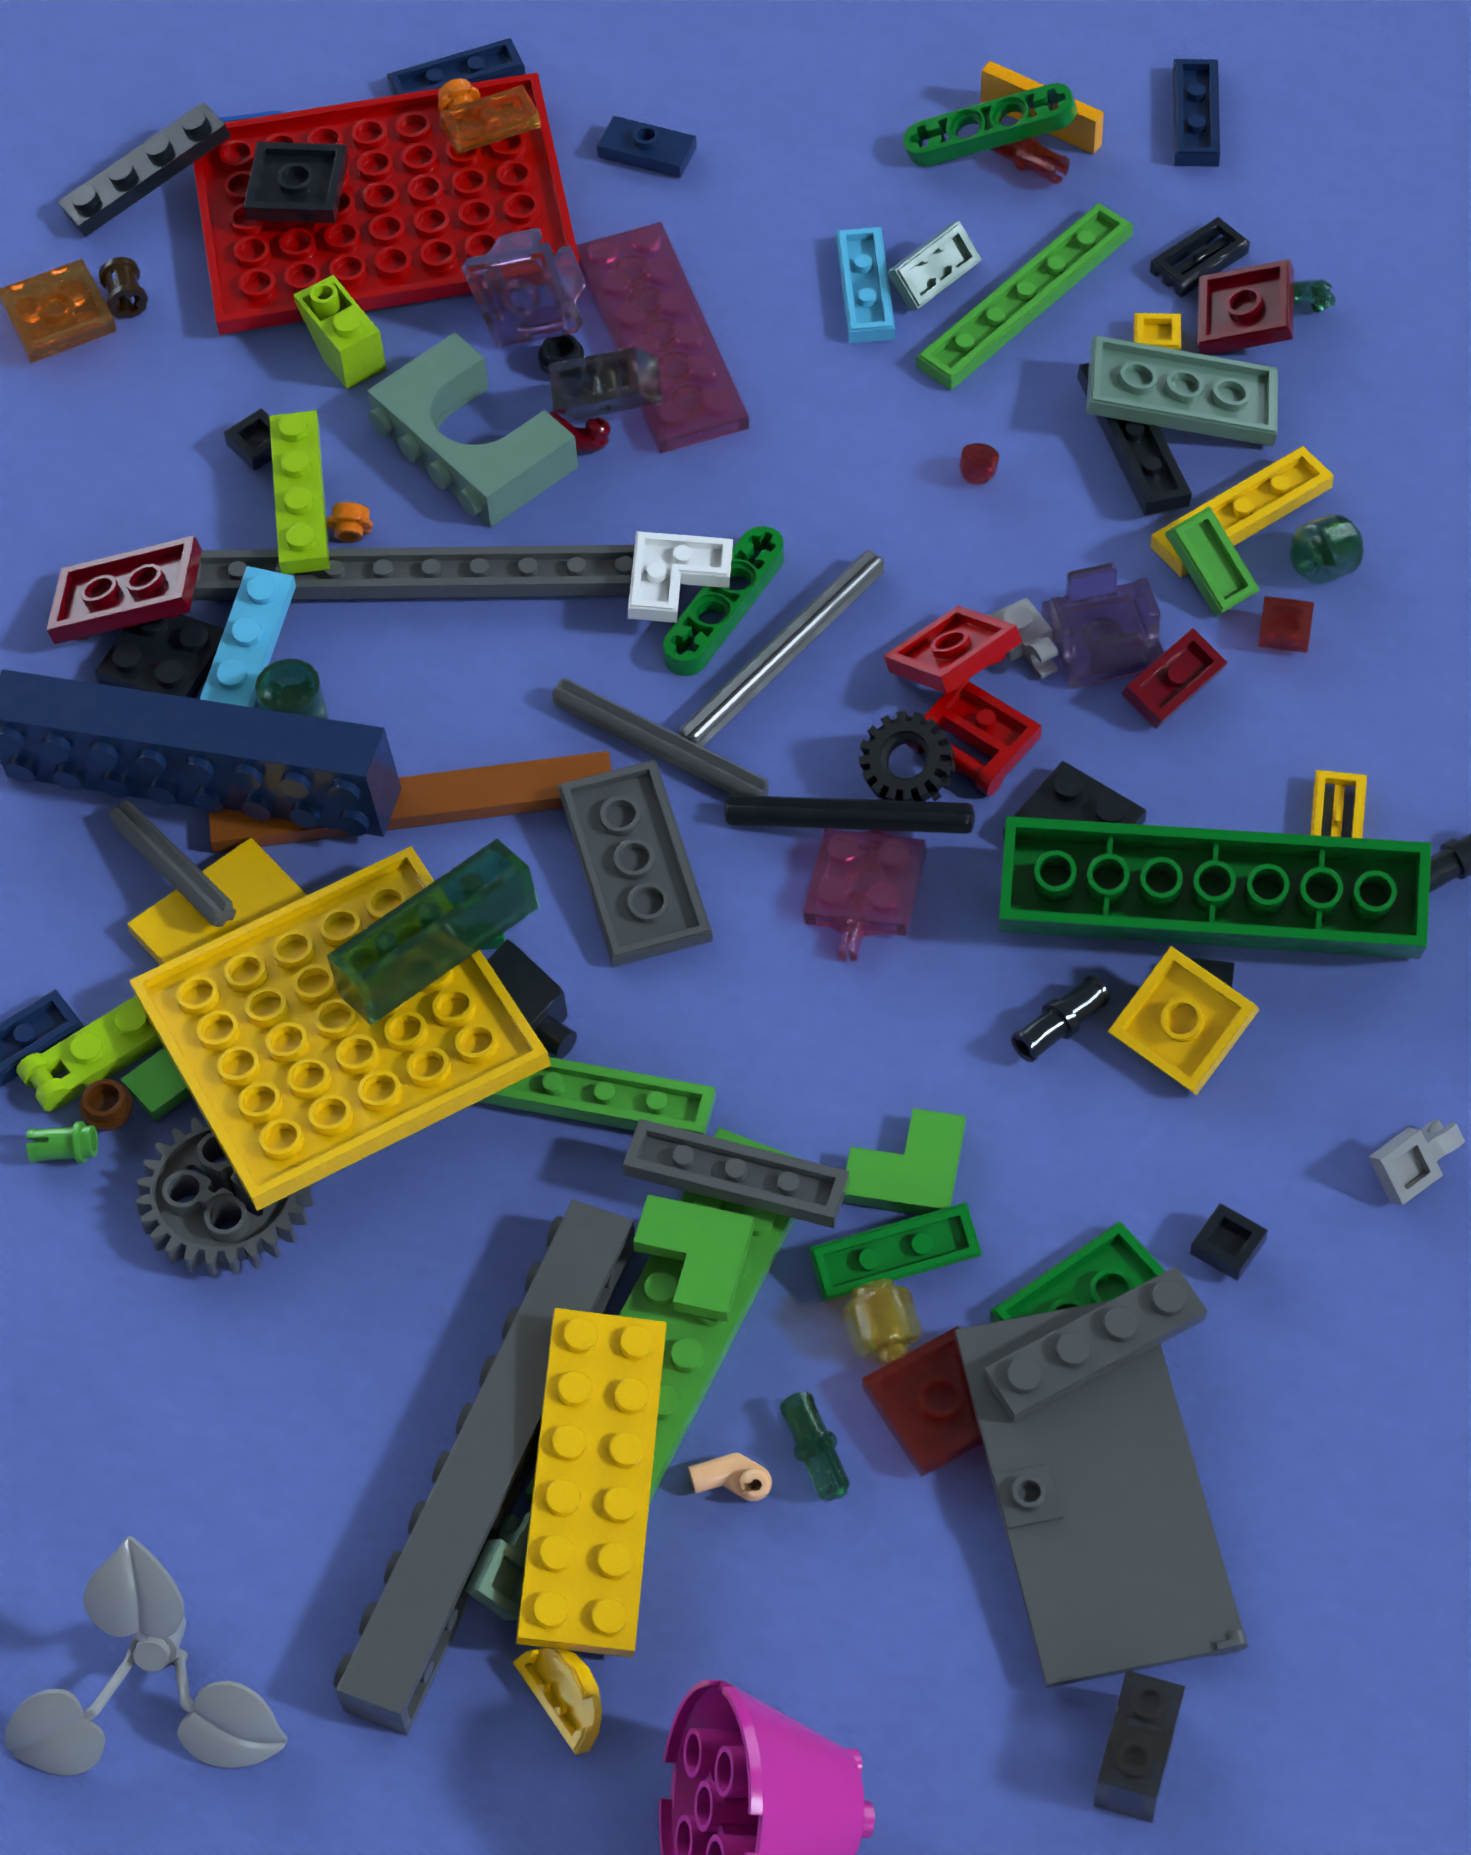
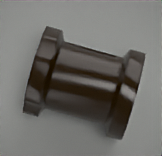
(123, 287)

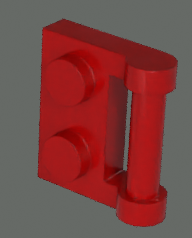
(988, 727)

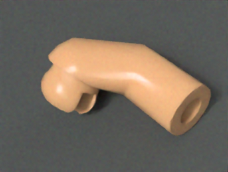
(734, 1473)

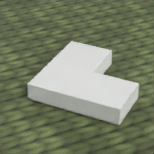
(669, 560)

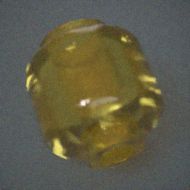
(882, 1321)

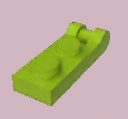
(89, 1055)

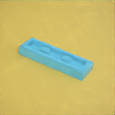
(865, 285)

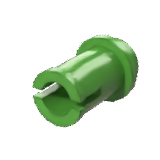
(63, 1143)

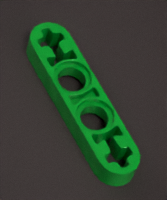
(989, 118)
(728, 602)

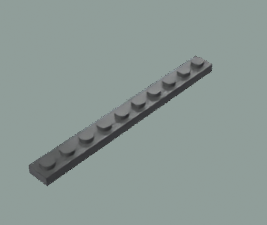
(433, 572)

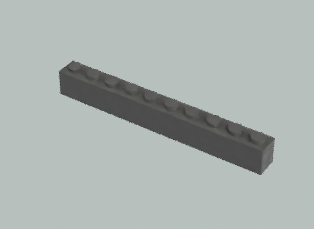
(479, 1478)

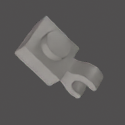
(1035, 636)
(1410, 1159)

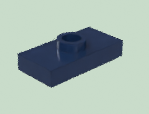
(646, 146)

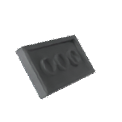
(634, 863)

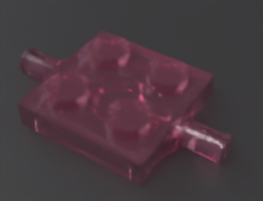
(864, 885)

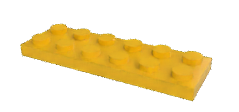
(592, 1484)

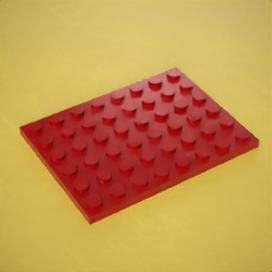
(403, 213)

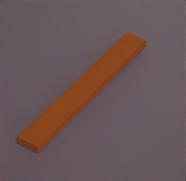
(434, 800)

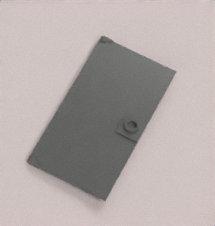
(1103, 1514)

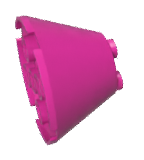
(757, 1782)

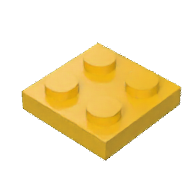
(1183, 1020)

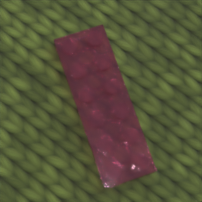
(654, 309)

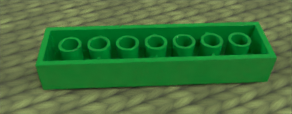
(1215, 887)

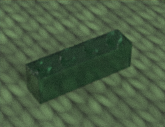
(433, 931)

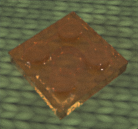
(56, 310)

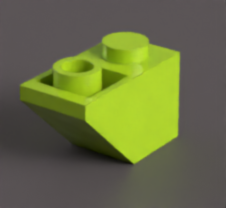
(341, 332)

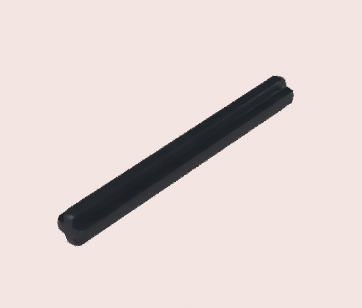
(850, 814)

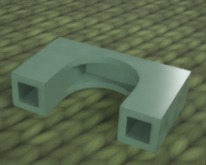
(486, 477)

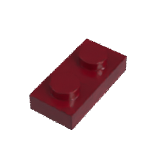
(1174, 678)

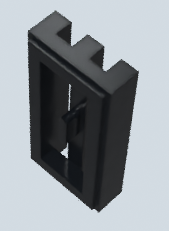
(1205, 258)

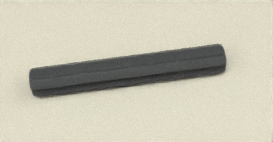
(172, 863)

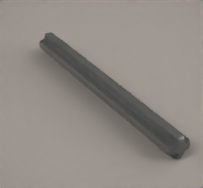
(783, 649)

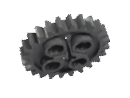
(193, 1226)

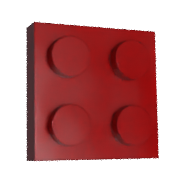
(953, 649)

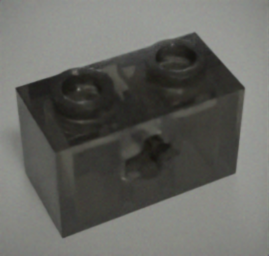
(605, 383)
(1139, 1746)

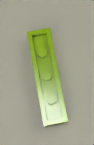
(299, 492)

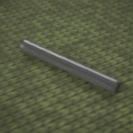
(658, 740)

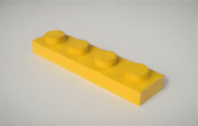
(1256, 501)

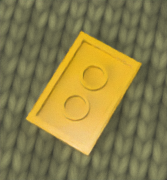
(244, 875)

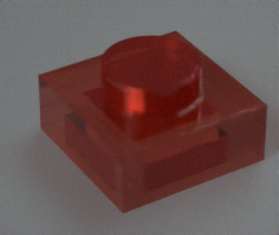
(1286, 624)

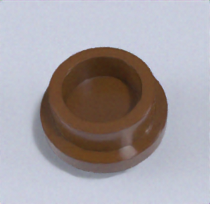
(106, 1105)

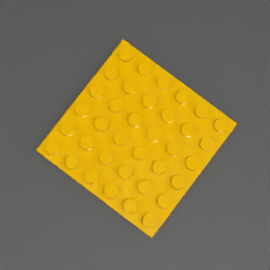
(294, 1071)

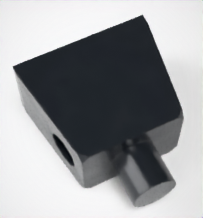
(536, 996)

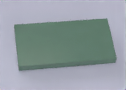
(1182, 390)

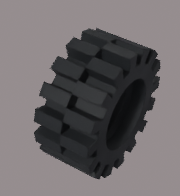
(898, 732)

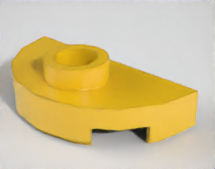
(565, 1692)

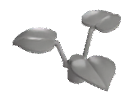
(138, 1597)

